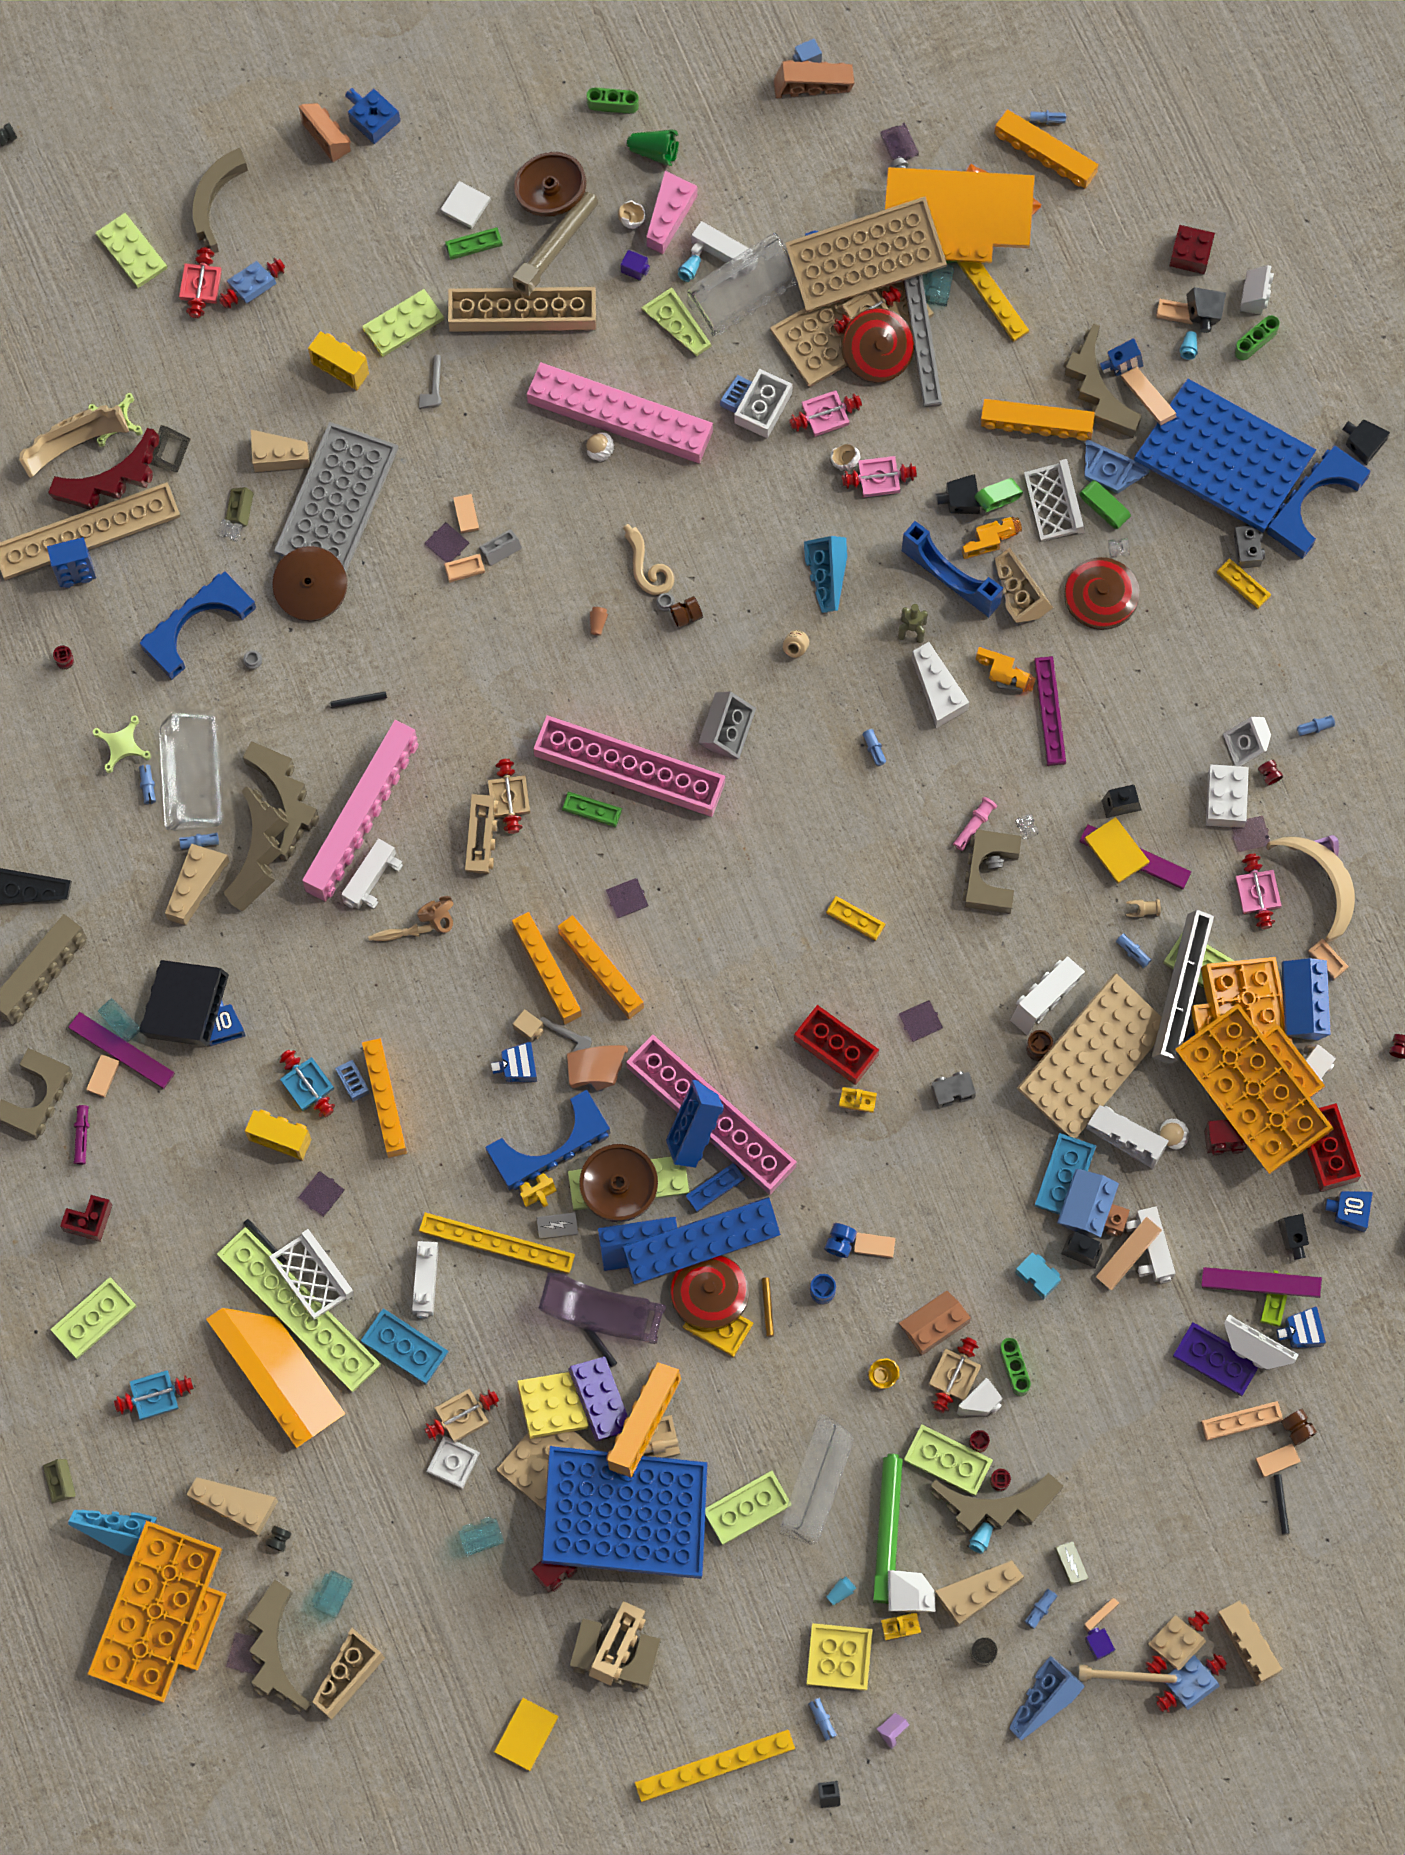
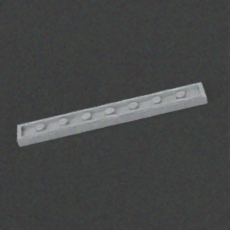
(922, 341)

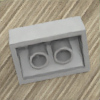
(727, 725)

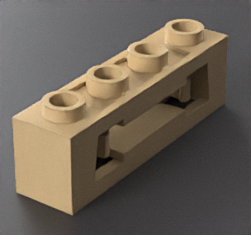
(480, 865)
(632, 1617)

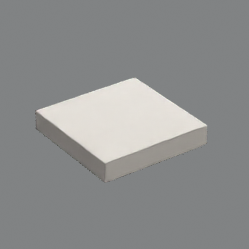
(465, 204)
(453, 1462)

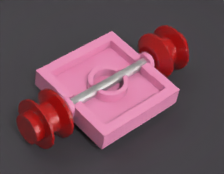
(825, 413)
(879, 476)
(1258, 891)

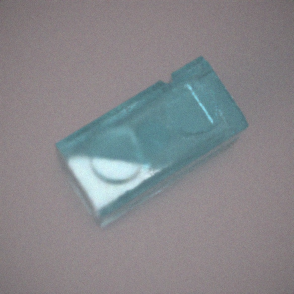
(939, 286)
(119, 1020)
(481, 1536)
(333, 1593)

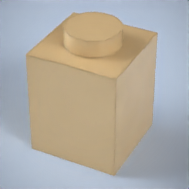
(528, 1026)

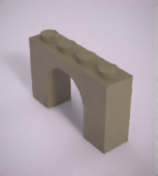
(979, 893)
(32, 1120)
(635, 1673)

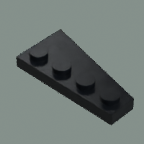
(25, 887)

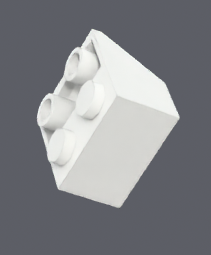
(1256, 290)

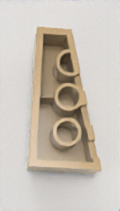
(196, 878)
(975, 1593)
(1249, 1642)
(347, 1674)

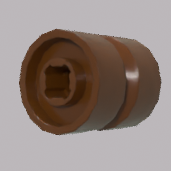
(685, 612)
(1038, 1044)
(1299, 1427)

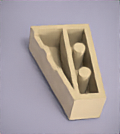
(278, 452)

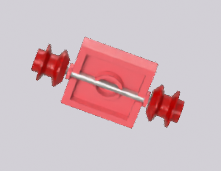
(200, 283)

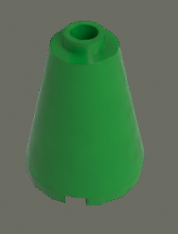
(655, 145)

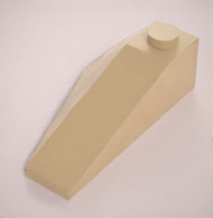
(1021, 593)

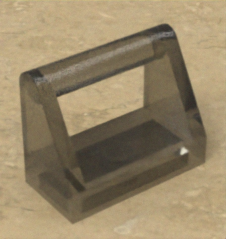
(164, 434)

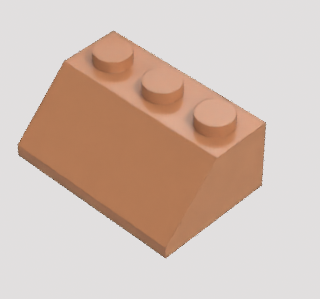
(324, 131)
(935, 1322)

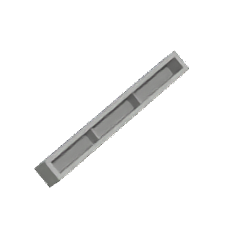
(1182, 986)

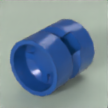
(843, 1234)
(822, 1288)

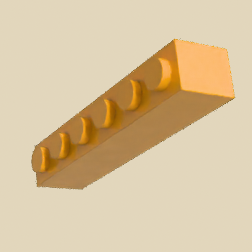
(1046, 149)
(1037, 419)
(600, 967)
(546, 968)
(384, 1098)
(644, 1419)

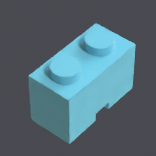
(1039, 1274)

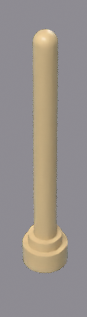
(1086, 1673)

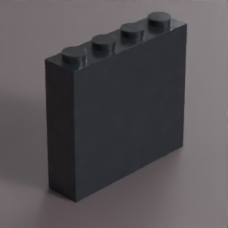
(184, 1003)

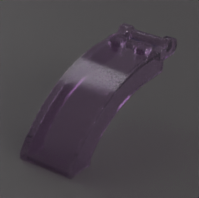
(600, 1309)

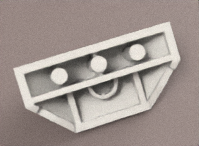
(1256, 1346)

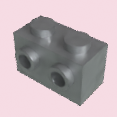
(1248, 546)

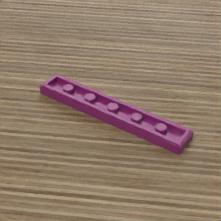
(1050, 711)
(1157, 866)
(121, 1050)
(1262, 1282)

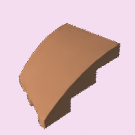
(595, 1066)

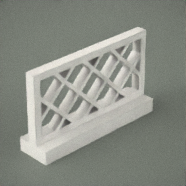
(1070, 497)
(327, 1269)

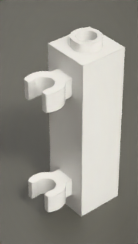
(715, 243)
(368, 874)
(1157, 1252)
(425, 1279)

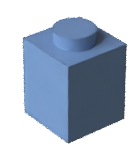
(808, 52)

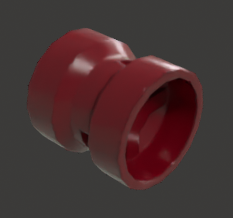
(63, 661)
(1270, 772)
(1398, 1047)
(979, 1441)
(1000, 1483)

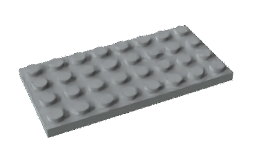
(338, 493)

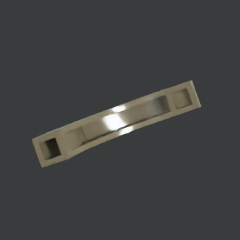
(212, 181)

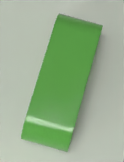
(618, 106)
(1260, 330)
(998, 495)
(1105, 504)
(1015, 1357)

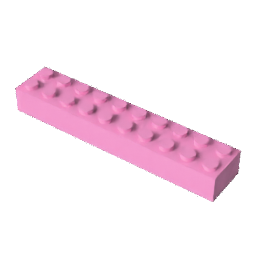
(620, 412)
(629, 766)
(360, 811)
(734, 1132)

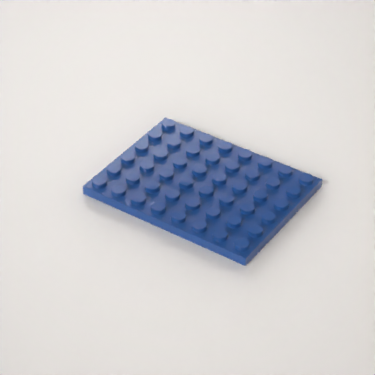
(1225, 455)
(623, 1521)

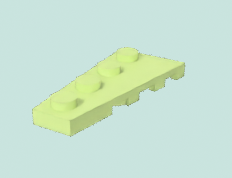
(675, 318)

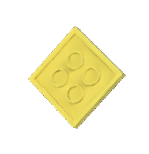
(551, 1405)
(839, 1657)

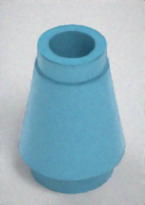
(689, 268)
(1189, 346)
(980, 1540)
(841, 1590)

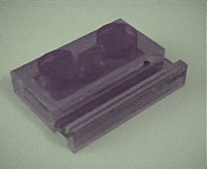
(899, 142)

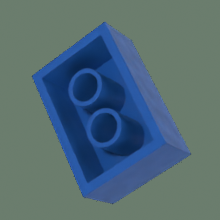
(71, 562)

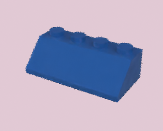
(1306, 998)
(694, 1125)
(614, 1237)

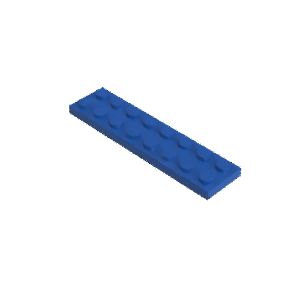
(701, 1240)

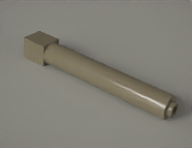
(529, 273)

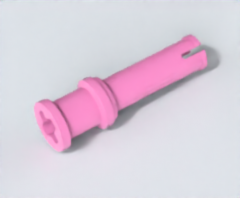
(979, 817)

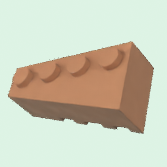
(813, 78)

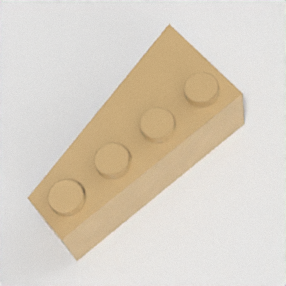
(235, 1504)

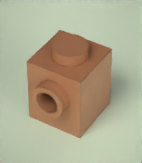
(1116, 1220)

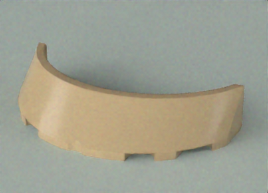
(71, 433)
(1336, 872)

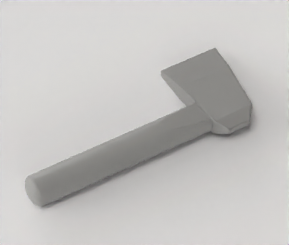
(433, 400)
(583, 1042)

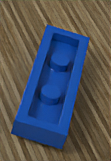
(715, 1187)

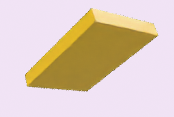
(1117, 850)
(726, 1339)
(526, 1734)

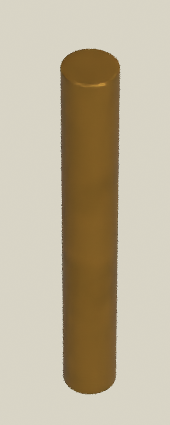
(767, 1307)

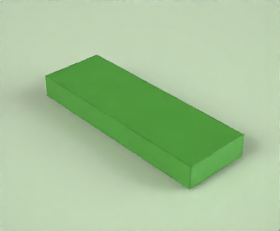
(473, 243)
(592, 809)

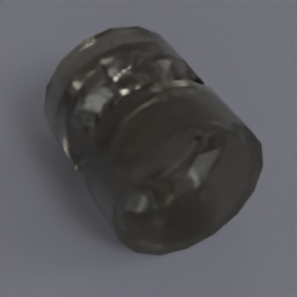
(983, 1652)

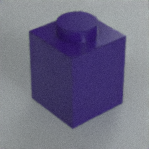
(634, 265)
(1099, 1643)

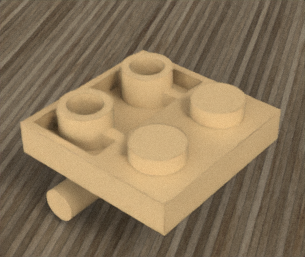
(664, 1440)

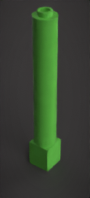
(887, 1525)

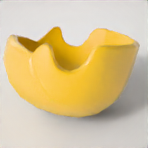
(883, 1373)

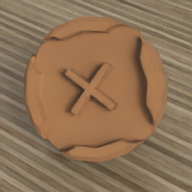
(435, 911)

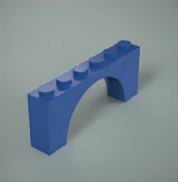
(1335, 468)
(220, 594)
(981, 594)
(518, 1168)

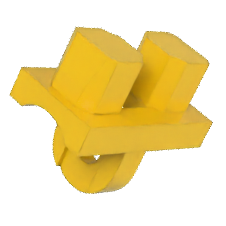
(848, 1097)
(539, 1192)
(908, 1626)

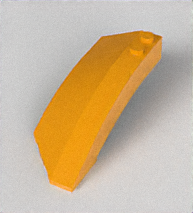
(277, 1372)

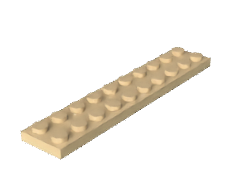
(97, 527)

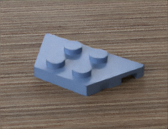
(1111, 468)

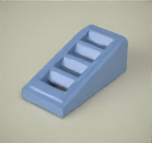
(729, 405)
(359, 1093)

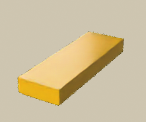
(1243, 583)
(855, 918)

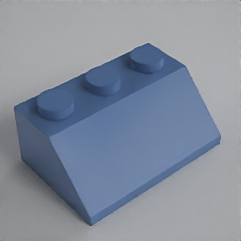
(1088, 1203)

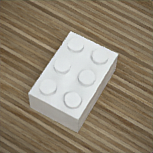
(763, 403)
(1227, 796)

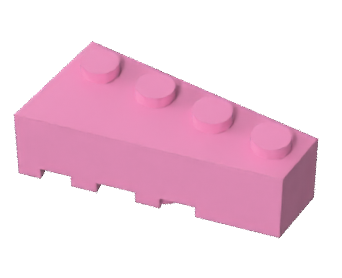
(670, 210)

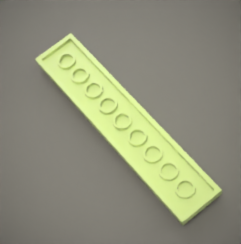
(323, 1336)

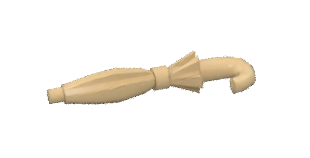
(392, 934)

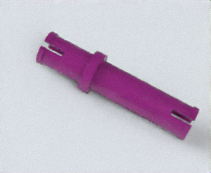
(81, 1134)

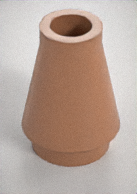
(597, 620)

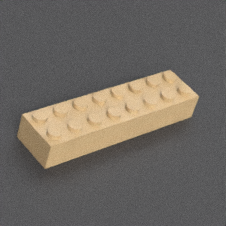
(513, 311)

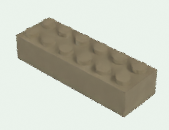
(40, 968)

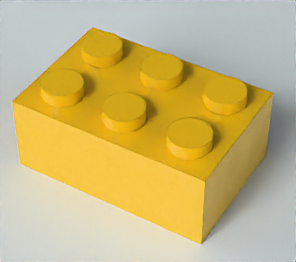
(338, 360)
(278, 1134)

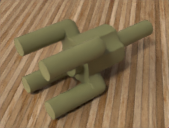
(913, 621)

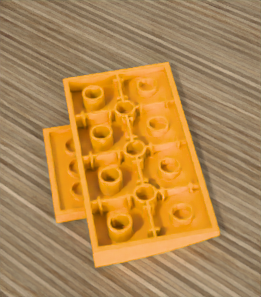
(969, 208)
(1248, 982)
(1258, 1086)
(160, 1613)

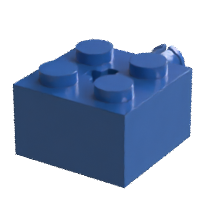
(372, 114)

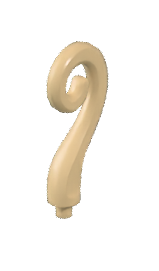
(637, 543)

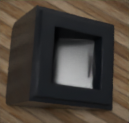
(829, 1794)

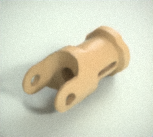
(1145, 908)

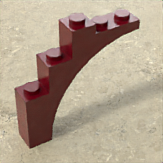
(111, 483)

